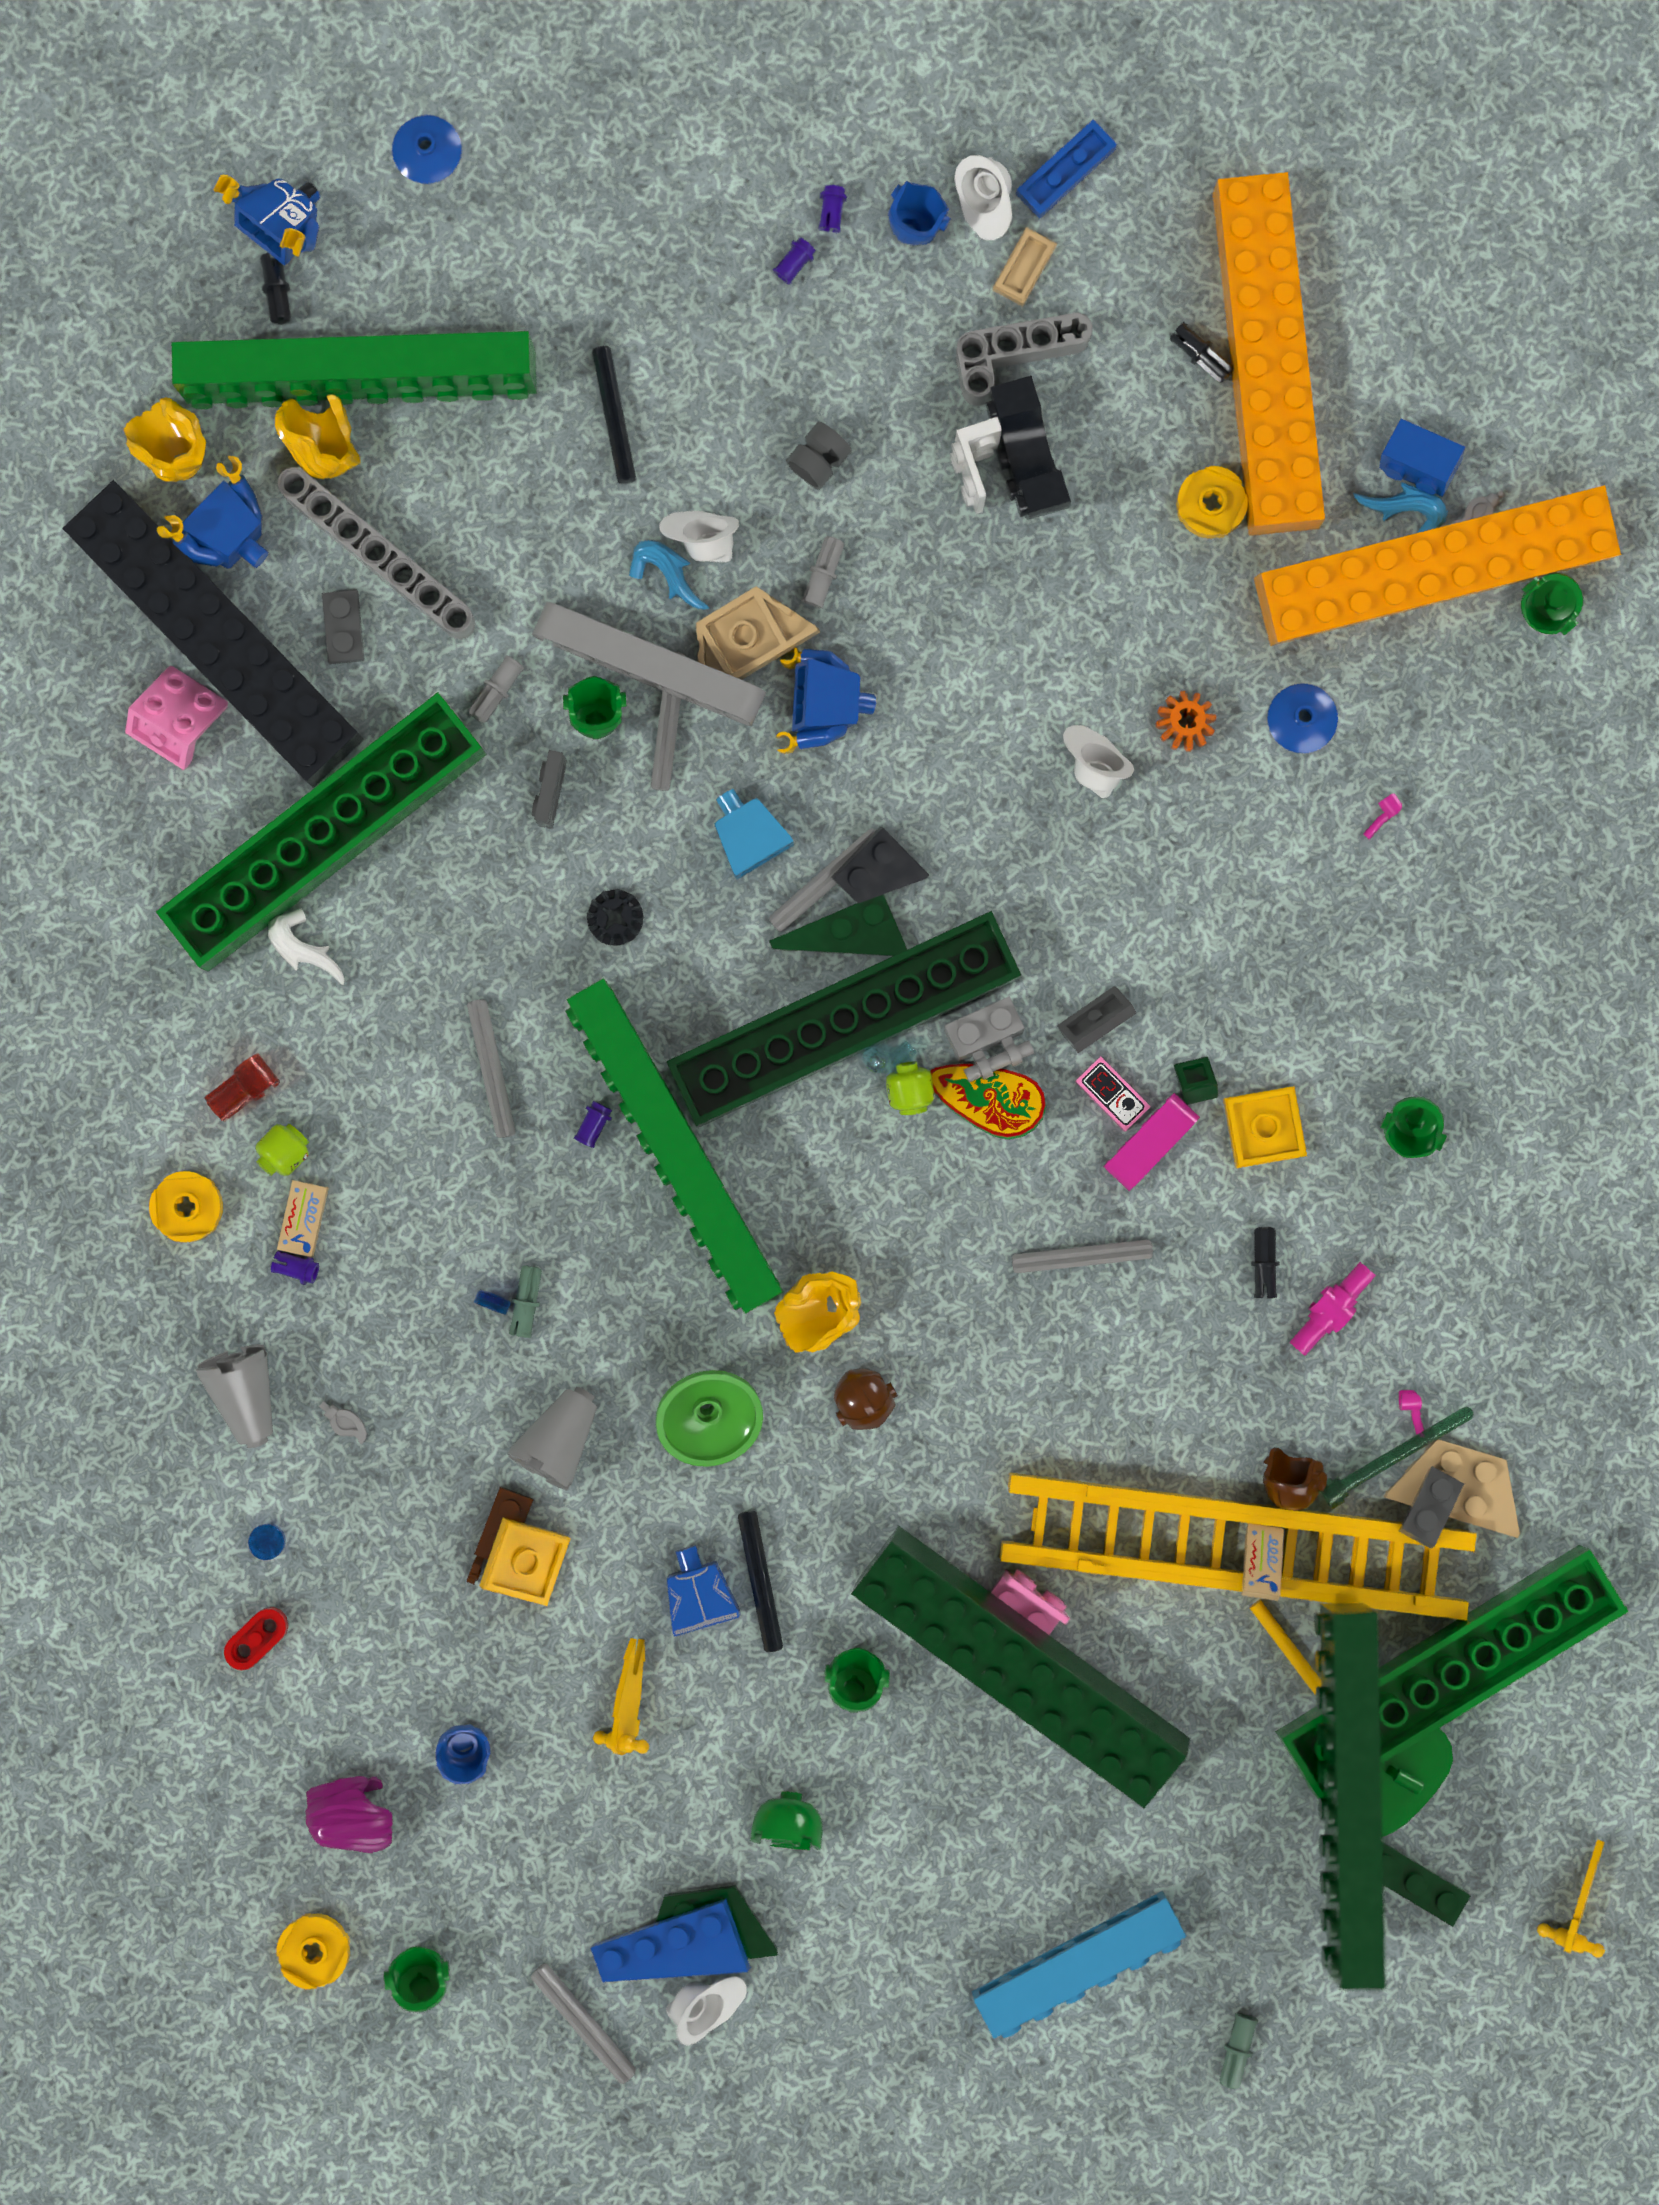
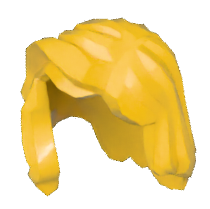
(166, 433)
(318, 440)
(805, 1313)

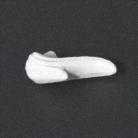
(296, 951)

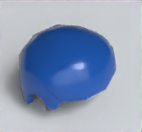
(462, 1766)

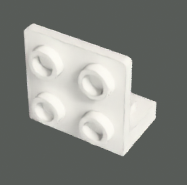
(973, 445)

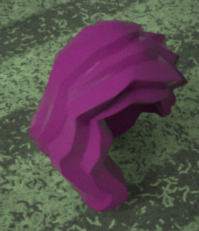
(345, 1818)

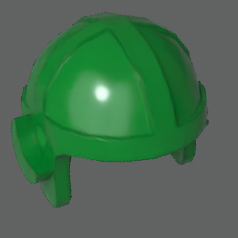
(1552, 603)
(594, 707)
(1414, 1127)
(856, 1679)
(417, 1979)

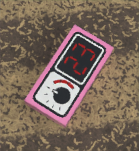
(1112, 1094)

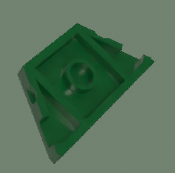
(751, 1933)

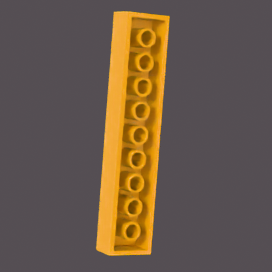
(1268, 353)
(1437, 565)

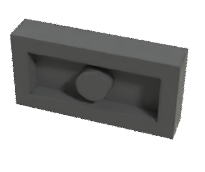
(343, 627)
(1096, 1019)
(1431, 1507)

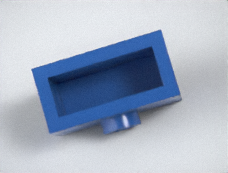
(1421, 458)

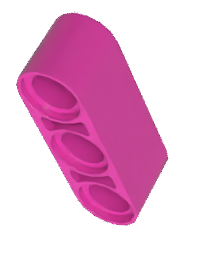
(1151, 1142)

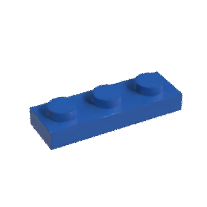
(1066, 169)

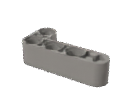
(1025, 349)

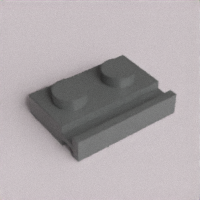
(552, 777)

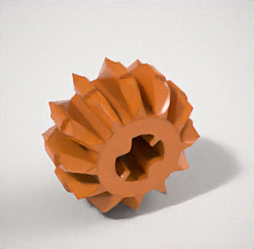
(1173, 715)

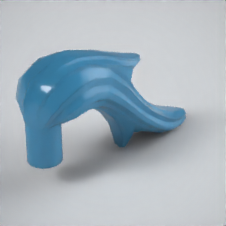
(1409, 500)
(671, 566)

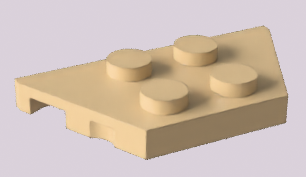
(750, 633)
(1486, 1492)

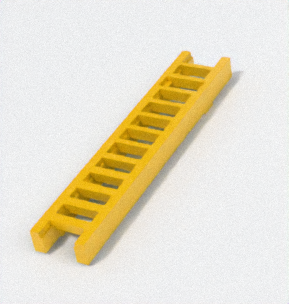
(1215, 1577)

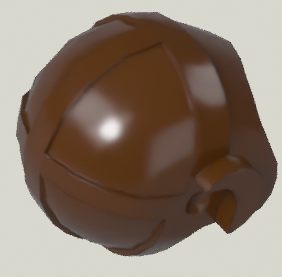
(863, 1399)
(1293, 1481)

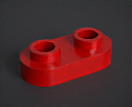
(256, 1637)

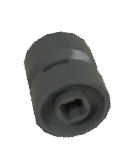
(816, 458)

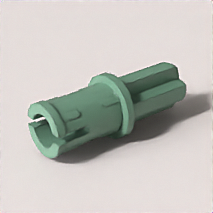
(525, 1301)
(1238, 2050)

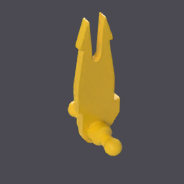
(626, 1706)
(1571, 1939)

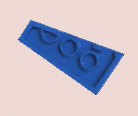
(680, 1946)

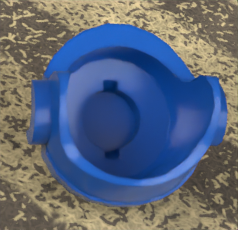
(917, 213)

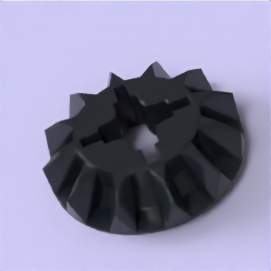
(615, 934)

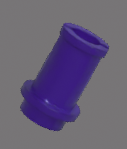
(832, 206)
(794, 260)
(593, 1124)
(298, 1268)

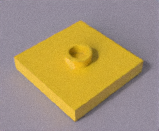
(1265, 1127)
(524, 1562)

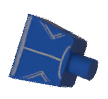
(698, 1594)

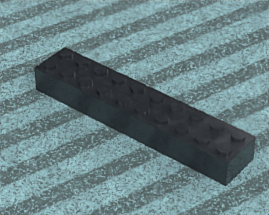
(213, 634)

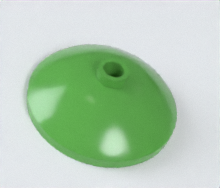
(713, 1433)

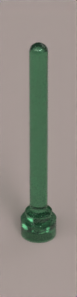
(1338, 1489)

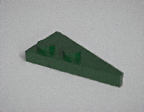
(858, 929)

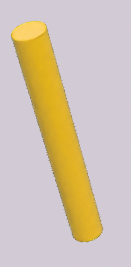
(1286, 1645)

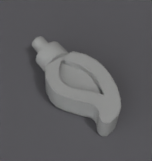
(1481, 506)
(345, 1422)

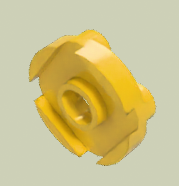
(1230, 494)
(172, 1192)
(293, 1956)

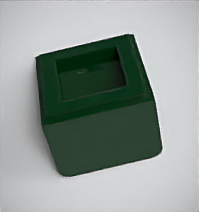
(1196, 1080)

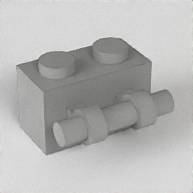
(985, 1030)

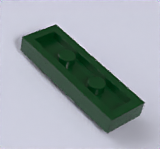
(1422, 1886)

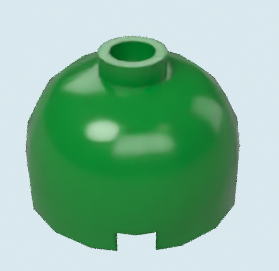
(788, 1823)

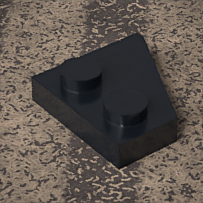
(878, 868)

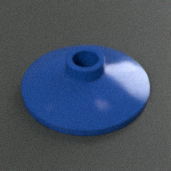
(430, 164)
(1294, 733)

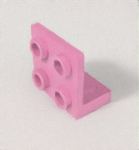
(173, 716)
(1020, 1594)

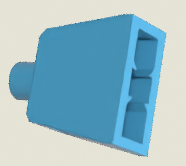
(749, 833)

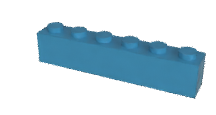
(1078, 1965)

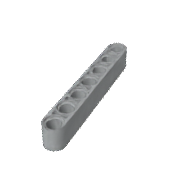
(368, 539)
(649, 663)

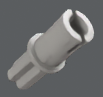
(823, 572)
(495, 689)

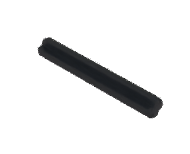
(614, 414)
(760, 1581)

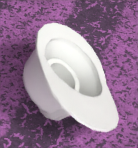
(984, 195)
(702, 533)
(1096, 760)
(704, 2007)

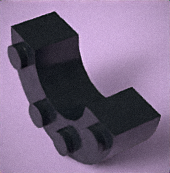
(1025, 450)

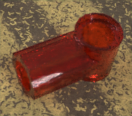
(246, 1084)

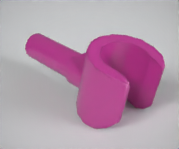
(1391, 806)
(1412, 1401)

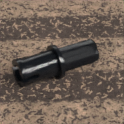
(275, 290)
(1202, 352)
(1265, 1261)

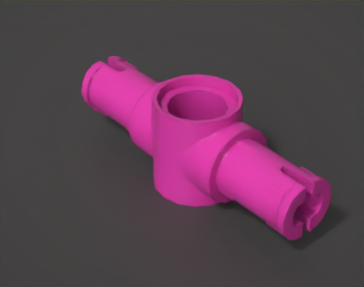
(1332, 1309)

